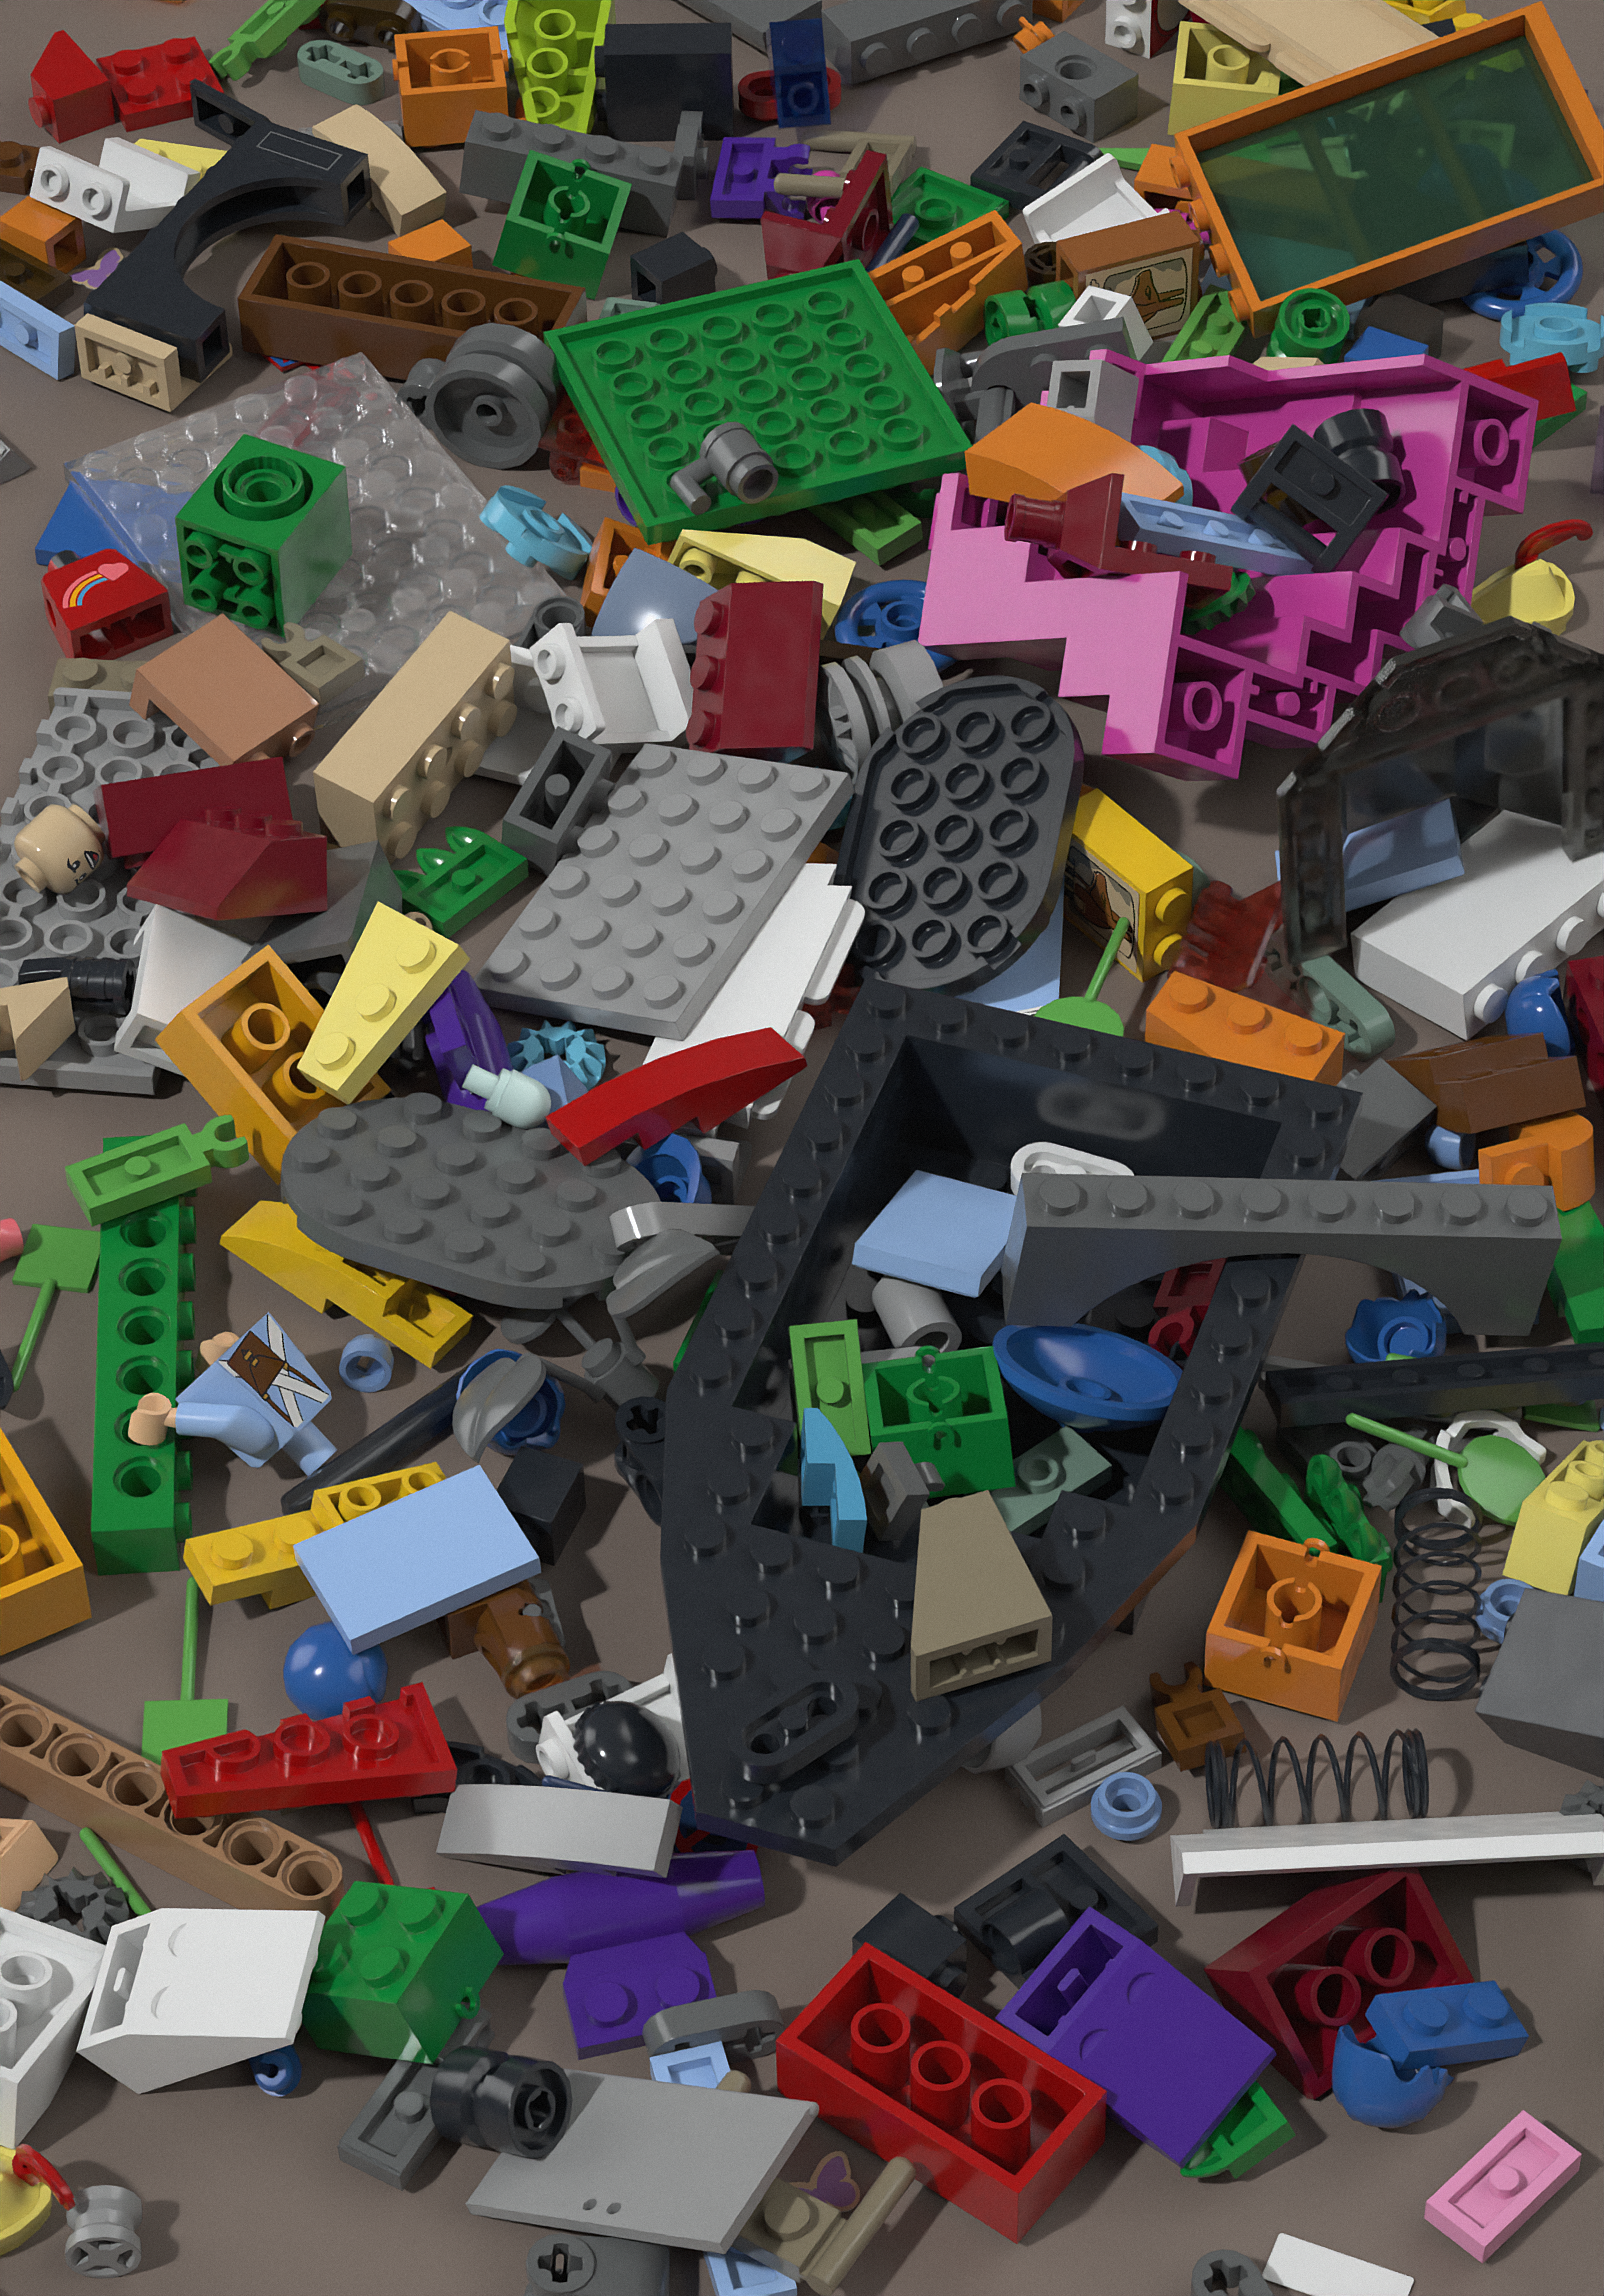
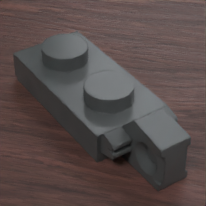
(396, 2123)

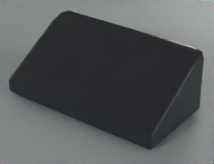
(220, 113)

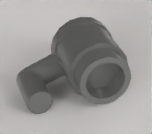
(735, 461)

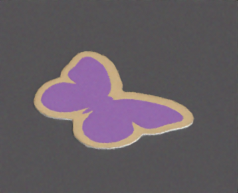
(94, 276)
(832, 2182)

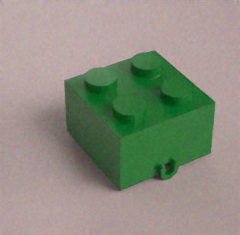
(561, 223)
(944, 1416)
(397, 1971)

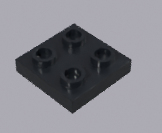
(1038, 1902)

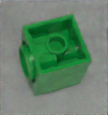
(264, 534)

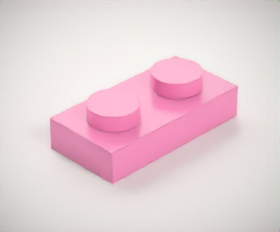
(1502, 2186)

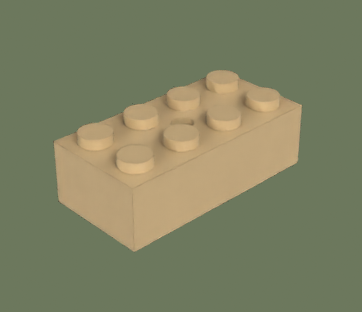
(418, 739)

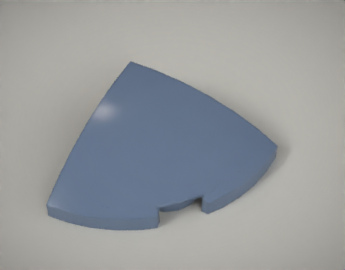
(648, 591)

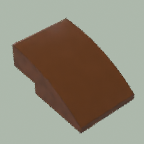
(1493, 1081)

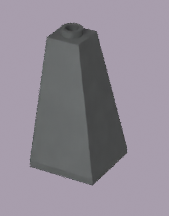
(321, 942)

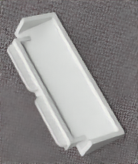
(783, 967)
(1385, 1845)

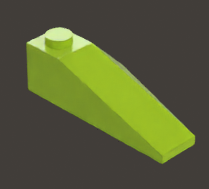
(555, 58)

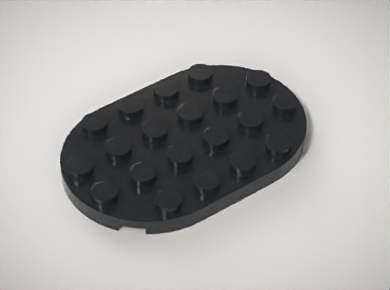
(961, 834)

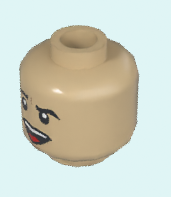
(59, 849)

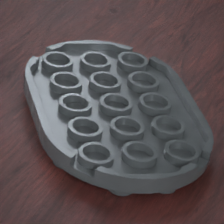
(460, 1200)

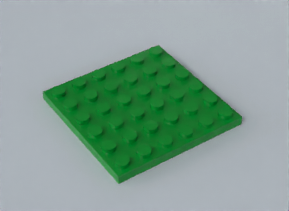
(795, 359)

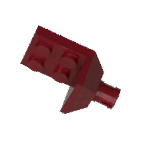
(848, 231)
(1082, 539)

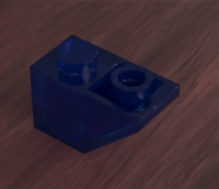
(798, 73)

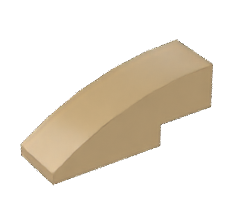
(399, 180)

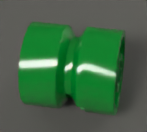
(1018, 313)
(1310, 326)

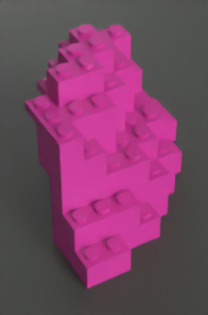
(1303, 638)

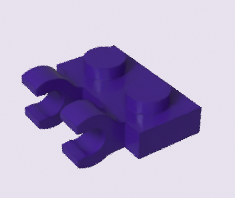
(746, 182)

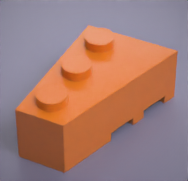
(943, 285)
(1243, 1031)

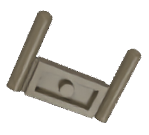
(897, 147)
(808, 2236)

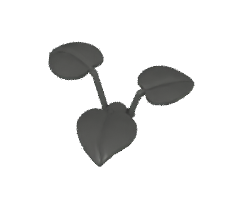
(610, 1368)

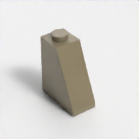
(973, 1600)

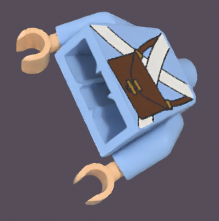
(250, 1396)

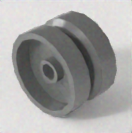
(494, 396)

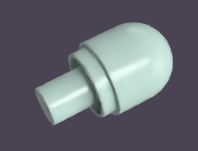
(510, 1096)

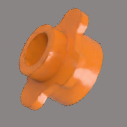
(1031, 35)

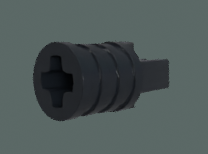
(93, 983)

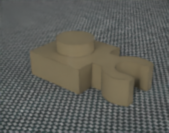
(317, 666)

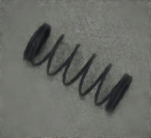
(1439, 1645)
(1222, 1801)

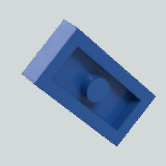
(1446, 2025)

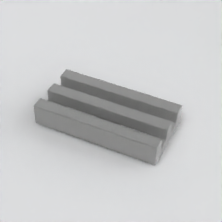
(1075, 1784)

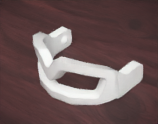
(1452, 1440)

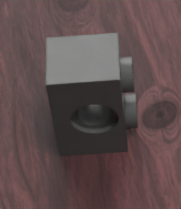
(1078, 86)

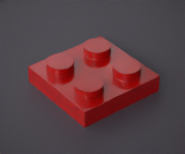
(154, 82)

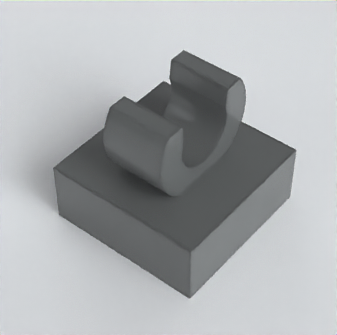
(896, 1489)

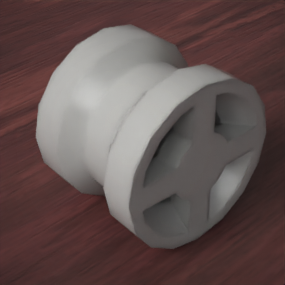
(103, 2232)

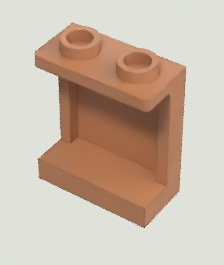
(227, 696)

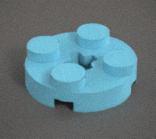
(1551, 330)
(536, 534)

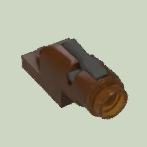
(514, 1633)

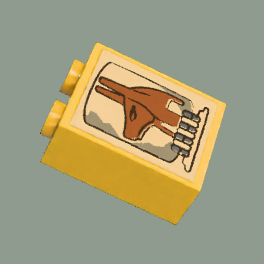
(1126, 872)

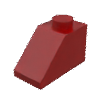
(69, 91)

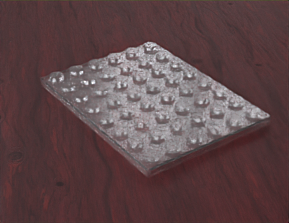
(409, 512)

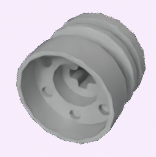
(862, 701)

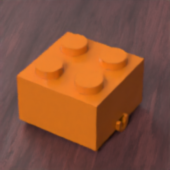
(447, 79)
(1292, 1625)

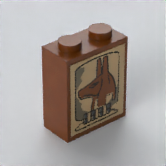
(1144, 259)

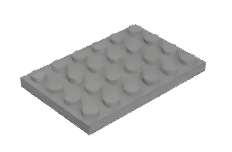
(663, 890)

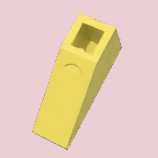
(747, 558)
(1559, 1522)

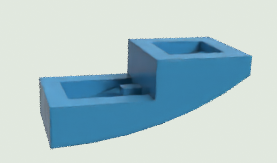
(831, 1480)

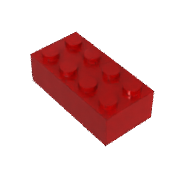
(943, 2087)

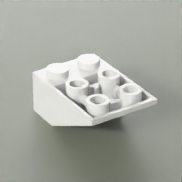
(198, 1991)

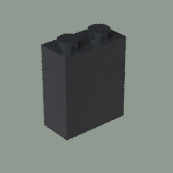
(659, 73)

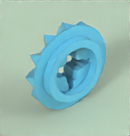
(582, 1051)

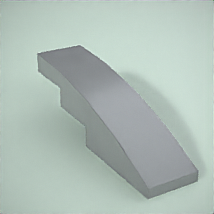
(560, 1829)

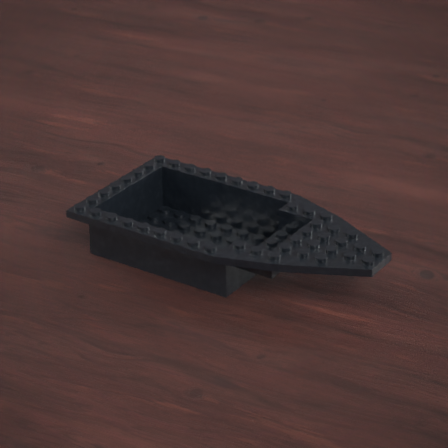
(755, 1573)

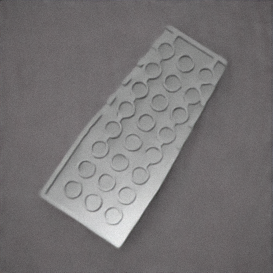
(84, 744)

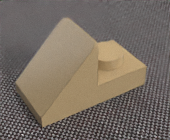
(35, 1021)

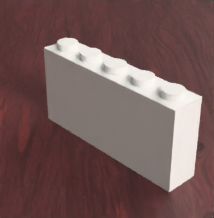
(1473, 938)

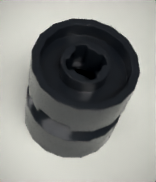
(1365, 444)
(501, 2101)

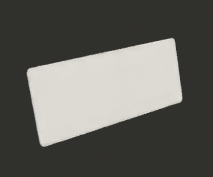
(1328, 2272)

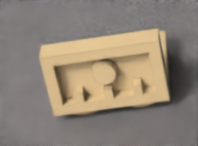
(132, 363)

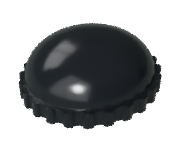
(627, 1749)

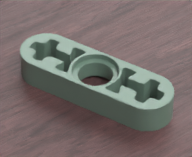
(1332, 999)

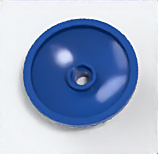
(1086, 1376)

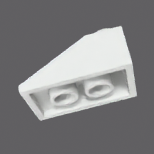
(43, 2008)

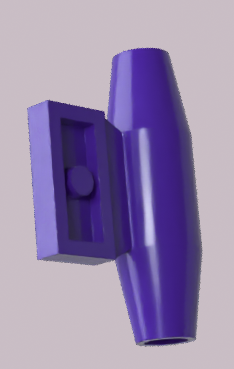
(626, 1939)

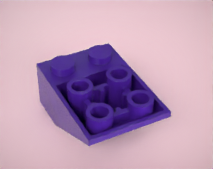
(1139, 2033)

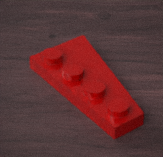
(338, 1760)

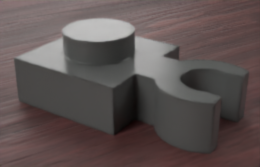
(696, 157)

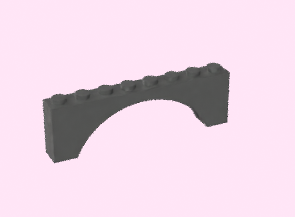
(1093, 1235)

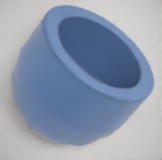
(1450, 1148)
(378, 1370)

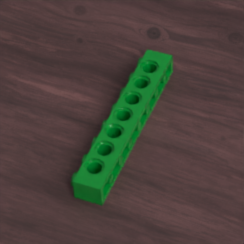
(142, 1352)

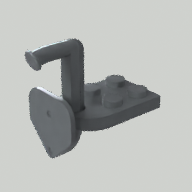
(1014, 374)

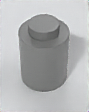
(915, 1314)

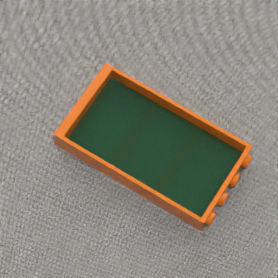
(1396, 167)

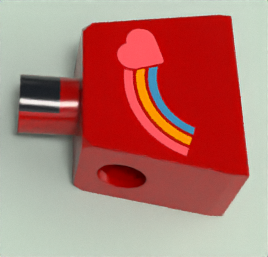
(104, 605)

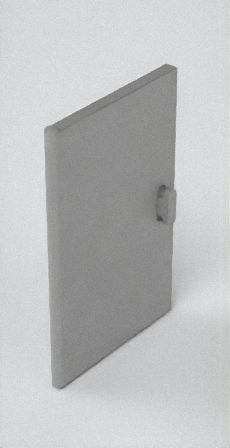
(651, 2162)

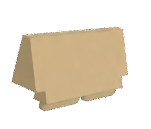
(1314, 36)

